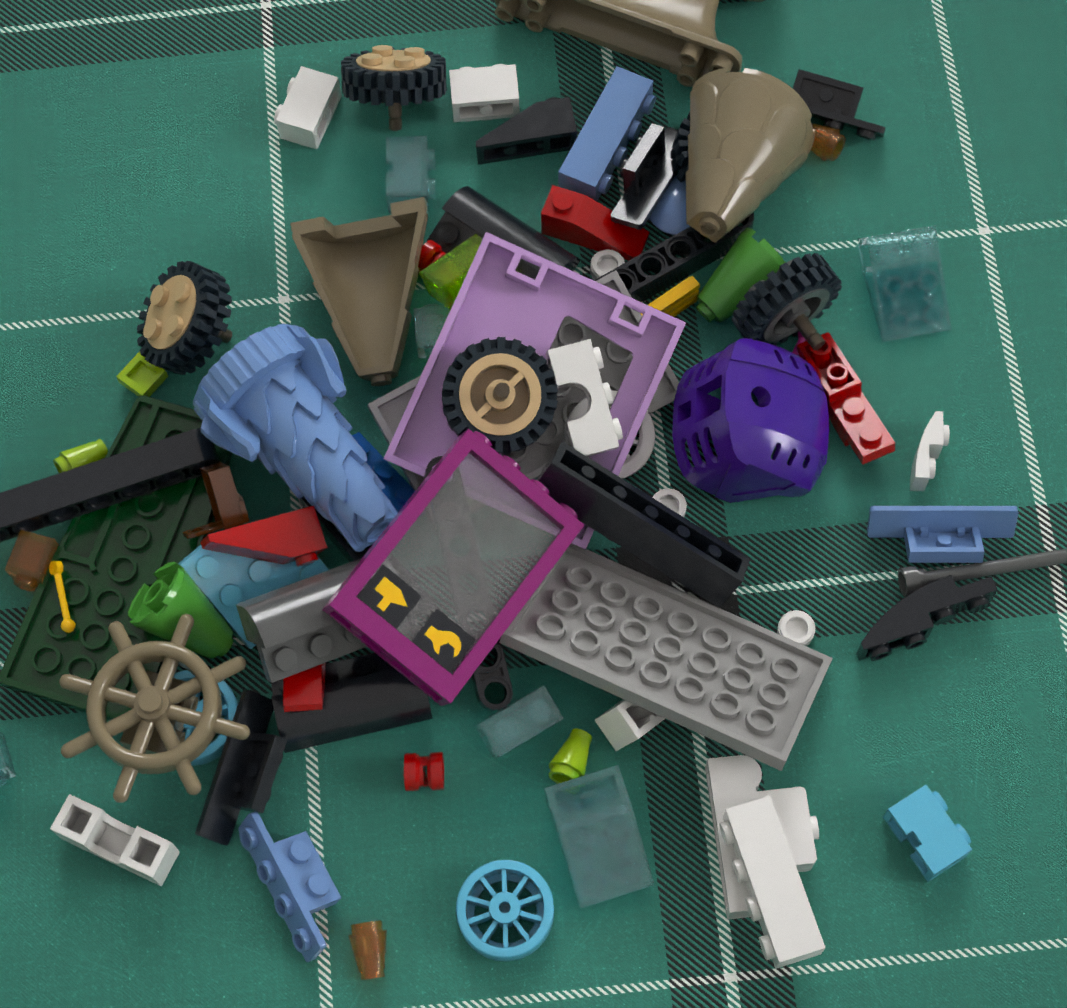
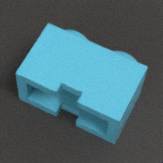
(929, 830)

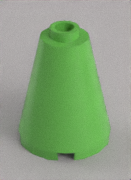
(736, 274)
(167, 599)

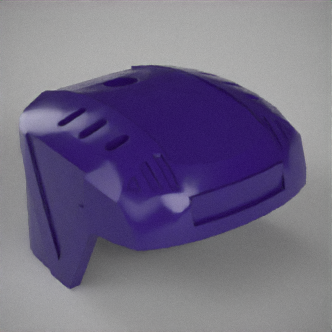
(744, 435)

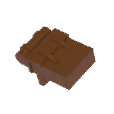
(225, 502)

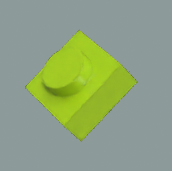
(141, 376)

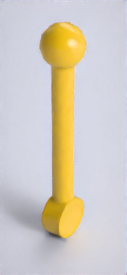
(56, 569)

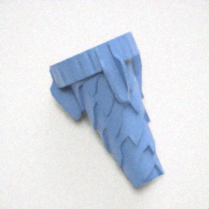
(276, 405)

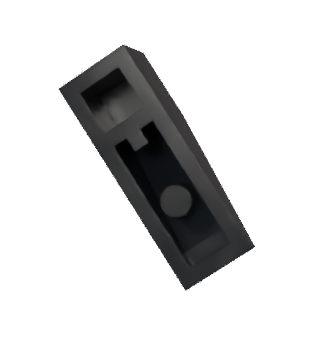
(535, 131)

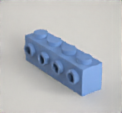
(607, 133)

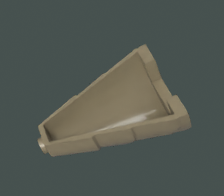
(741, 146)
(367, 282)

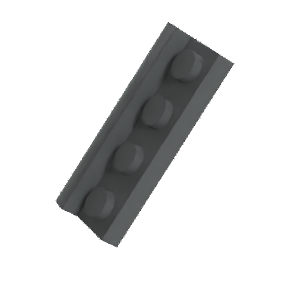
(293, 628)

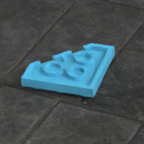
(234, 579)

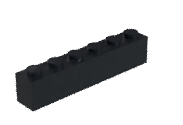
(644, 525)

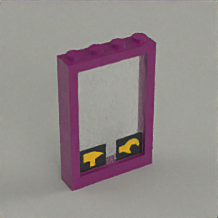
(454, 567)

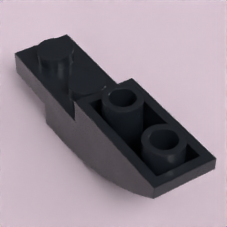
(912, 617)

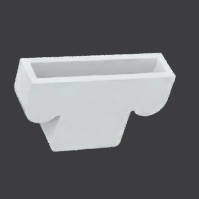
(735, 782)

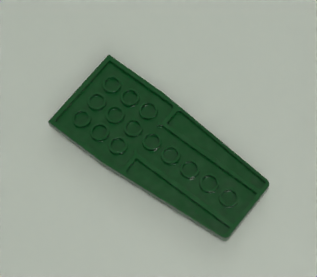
(104, 566)

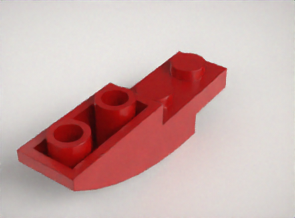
(847, 406)

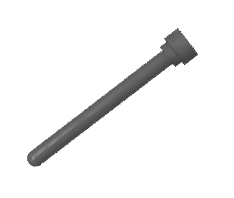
(912, 579)

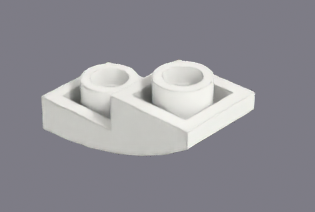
(930, 446)

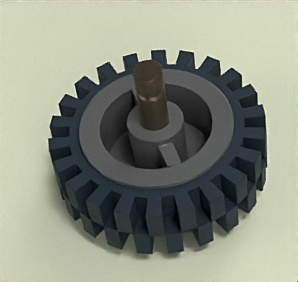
(788, 302)

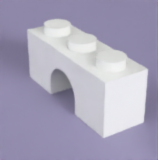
(579, 367)
(115, 841)

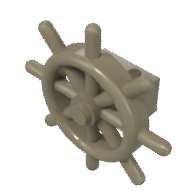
(159, 710)

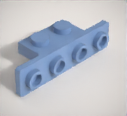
(942, 532)
(294, 880)

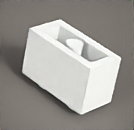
(484, 93)
(308, 107)

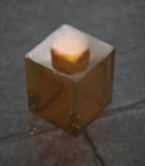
(30, 559)

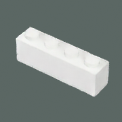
(772, 882)

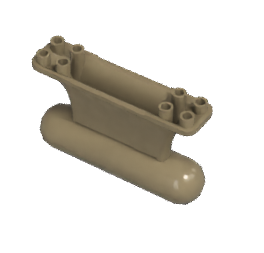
(659, 32)

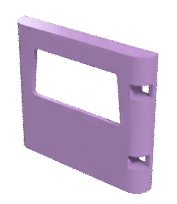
(514, 306)

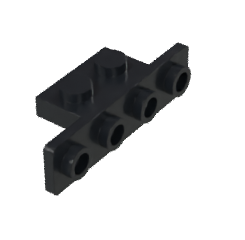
(835, 103)
(645, 177)
(243, 771)

